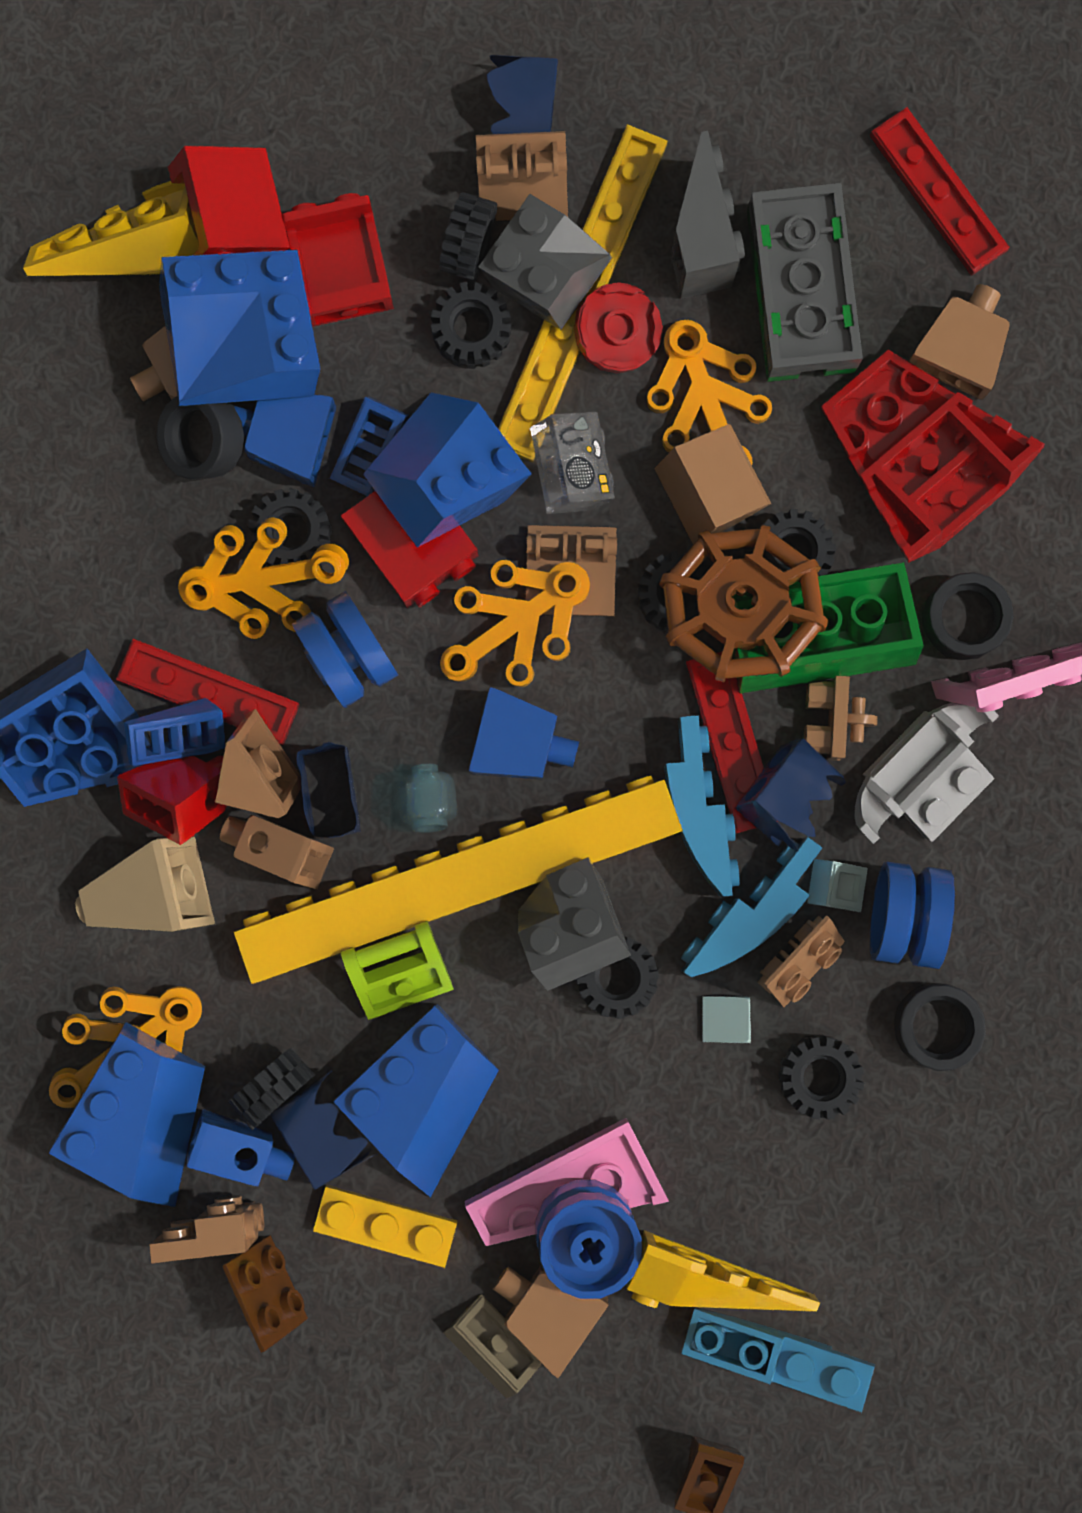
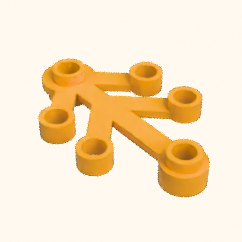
(704, 390)
(257, 580)
(521, 618)
(108, 1031)

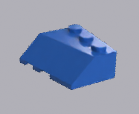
(445, 468)
(64, 732)
(421, 1097)
(135, 1119)

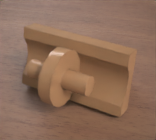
(834, 697)

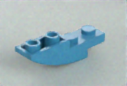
(704, 827)
(741, 928)
(778, 1358)

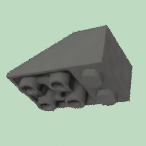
(704, 245)

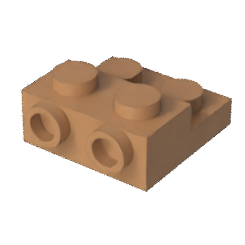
(220, 1230)

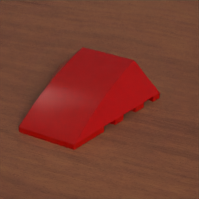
(924, 451)

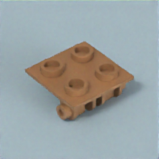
(522, 165)
(588, 547)
(818, 949)

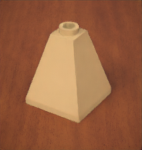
(150, 890)

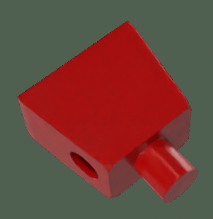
(173, 795)

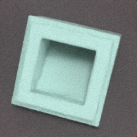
(837, 885)
(726, 1019)

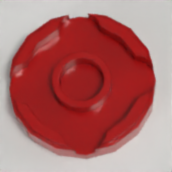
(618, 328)

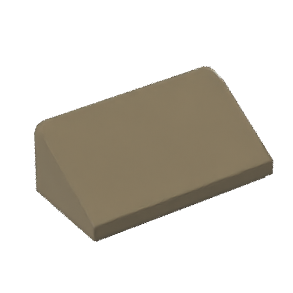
(492, 1347)

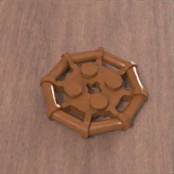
(743, 627)

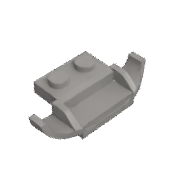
(925, 773)

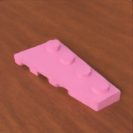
(1029, 674)
(608, 1156)

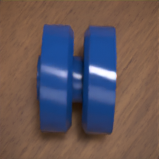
(343, 650)
(912, 915)
(592, 1265)

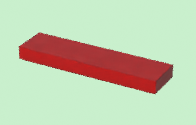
(939, 191)
(188, 681)
(730, 736)

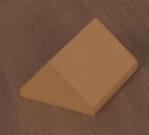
(711, 482)
(257, 771)

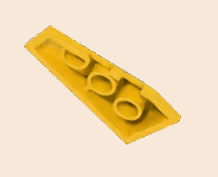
(121, 240)
(694, 1279)

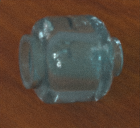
(427, 799)

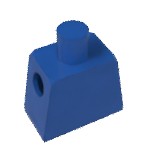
(289, 434)
(518, 740)
(218, 1141)

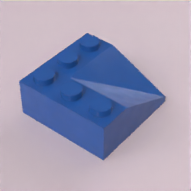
(238, 327)

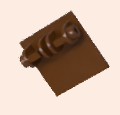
(265, 1293)

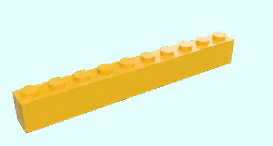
(456, 881)

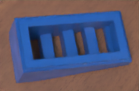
(354, 439)
(203, 736)

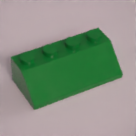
(867, 629)

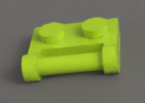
(401, 981)

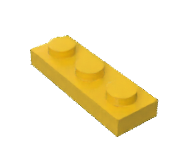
(385, 1226)

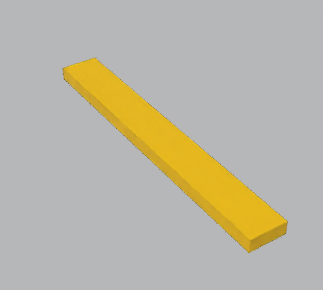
(610, 227)

